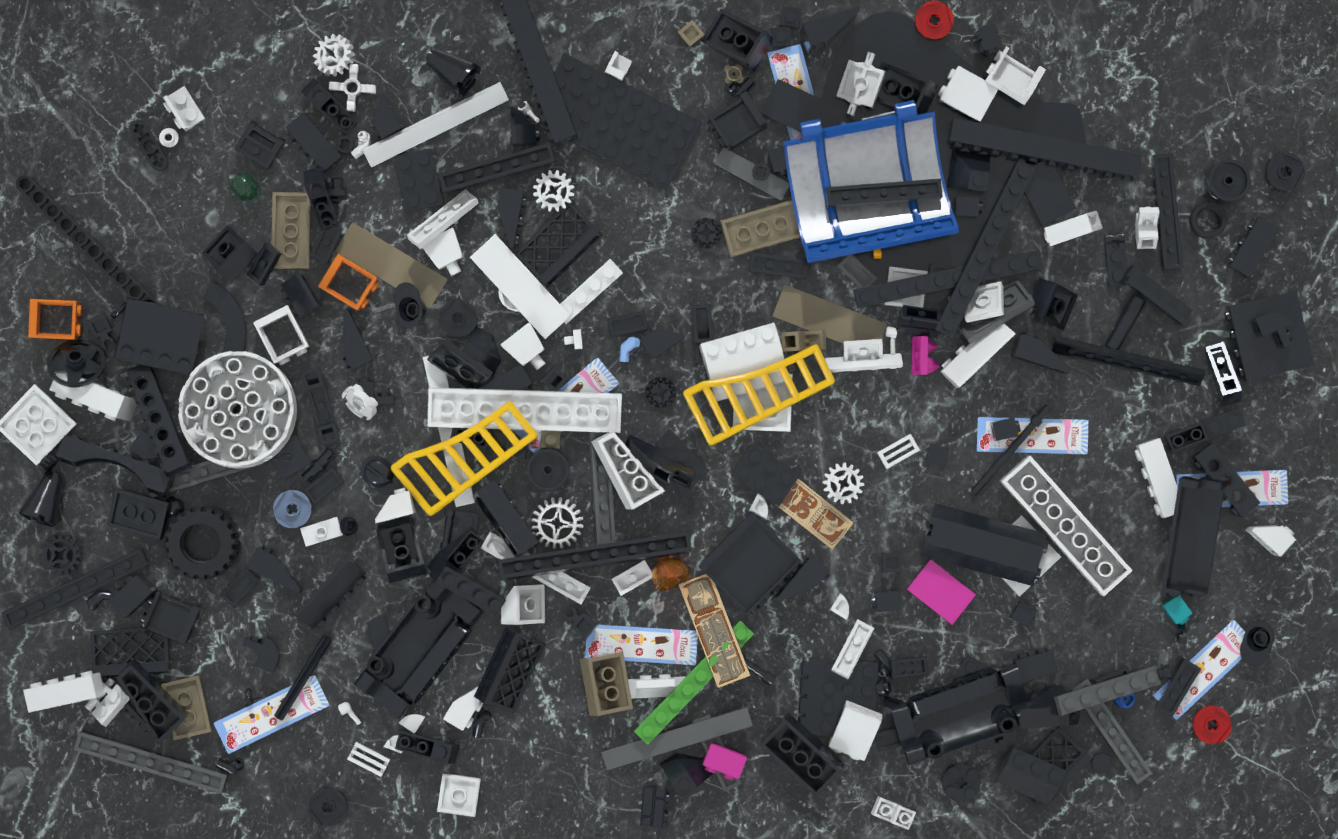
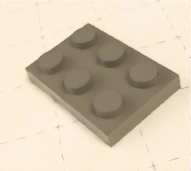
(190, 696)

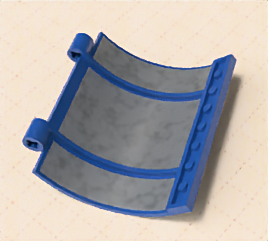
(866, 153)

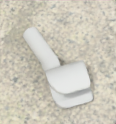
(528, 111)
(891, 332)
(346, 708)

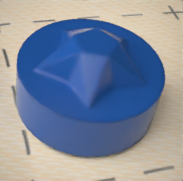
(1126, 701)

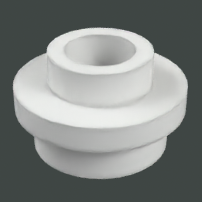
(175, 137)

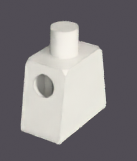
(445, 251)
(525, 347)

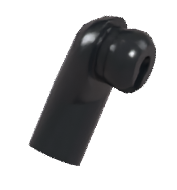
(231, 767)

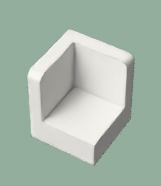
(618, 66)

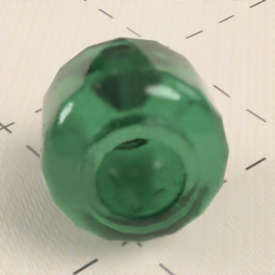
(244, 186)

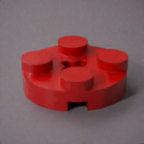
(940, 11)
(1211, 713)

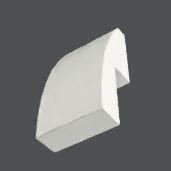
(893, 813)

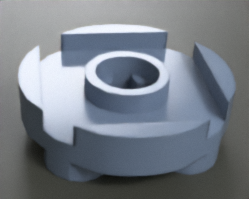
(282, 513)

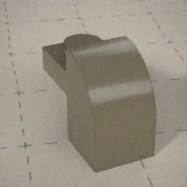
(802, 339)

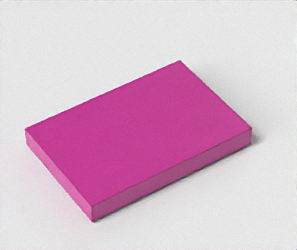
(941, 591)

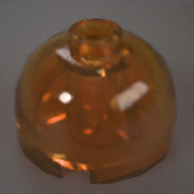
(668, 573)

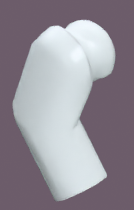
(363, 142)

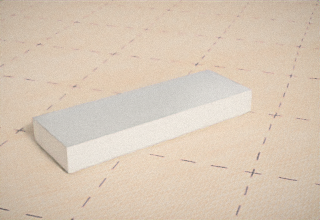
(852, 649)

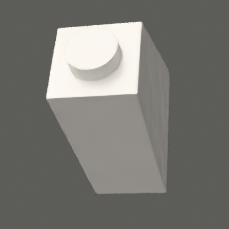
(1072, 228)

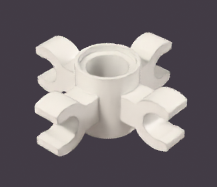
(362, 88)

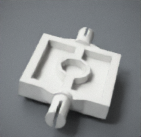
(861, 84)

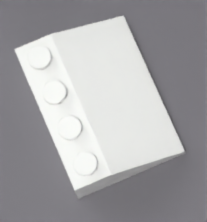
(740, 355)

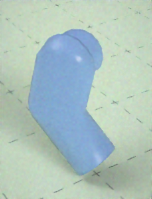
(627, 346)

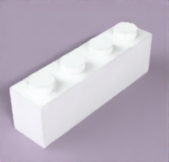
(1159, 475)
(63, 692)

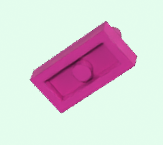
(920, 361)

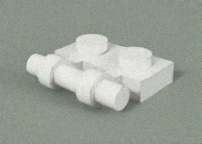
(111, 704)

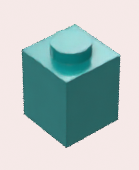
(1177, 610)

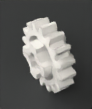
(342, 50)
(546, 196)
(832, 478)

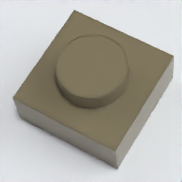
(691, 33)
(550, 439)

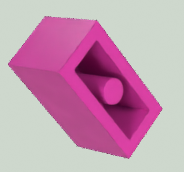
(724, 761)

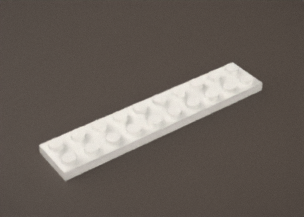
(540, 408)

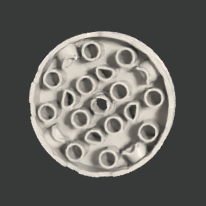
(265, 414)

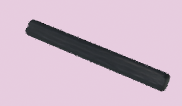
(302, 678)

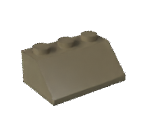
(606, 684)

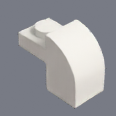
(1146, 227)

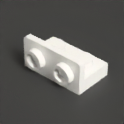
(183, 108)

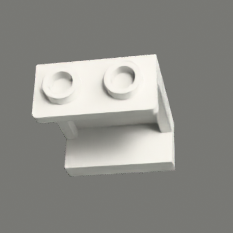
(1013, 77)
(967, 93)
(855, 731)

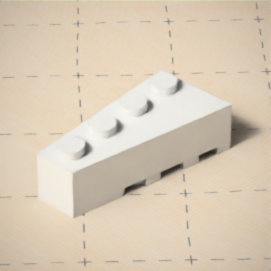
(97, 398)
(625, 471)

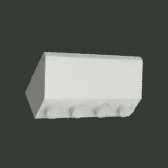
(975, 355)

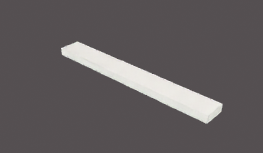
(435, 124)
(438, 379)

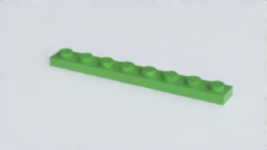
(685, 690)

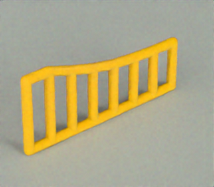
(745, 379)
(448, 446)

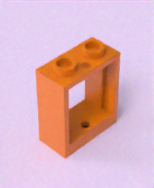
(331, 273)
(35, 314)

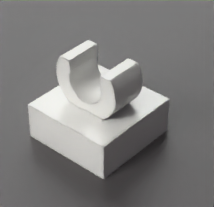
(576, 339)

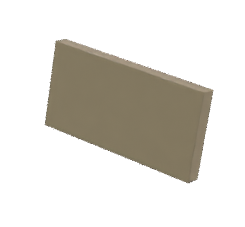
(760, 228)
(291, 229)

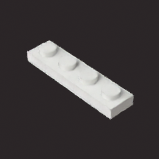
(442, 219)
(591, 289)

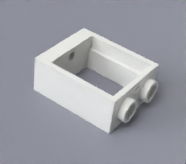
(267, 320)

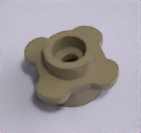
(737, 70)

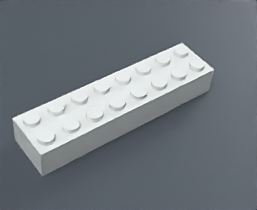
(1065, 525)

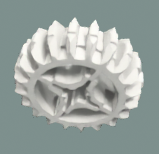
(559, 506)

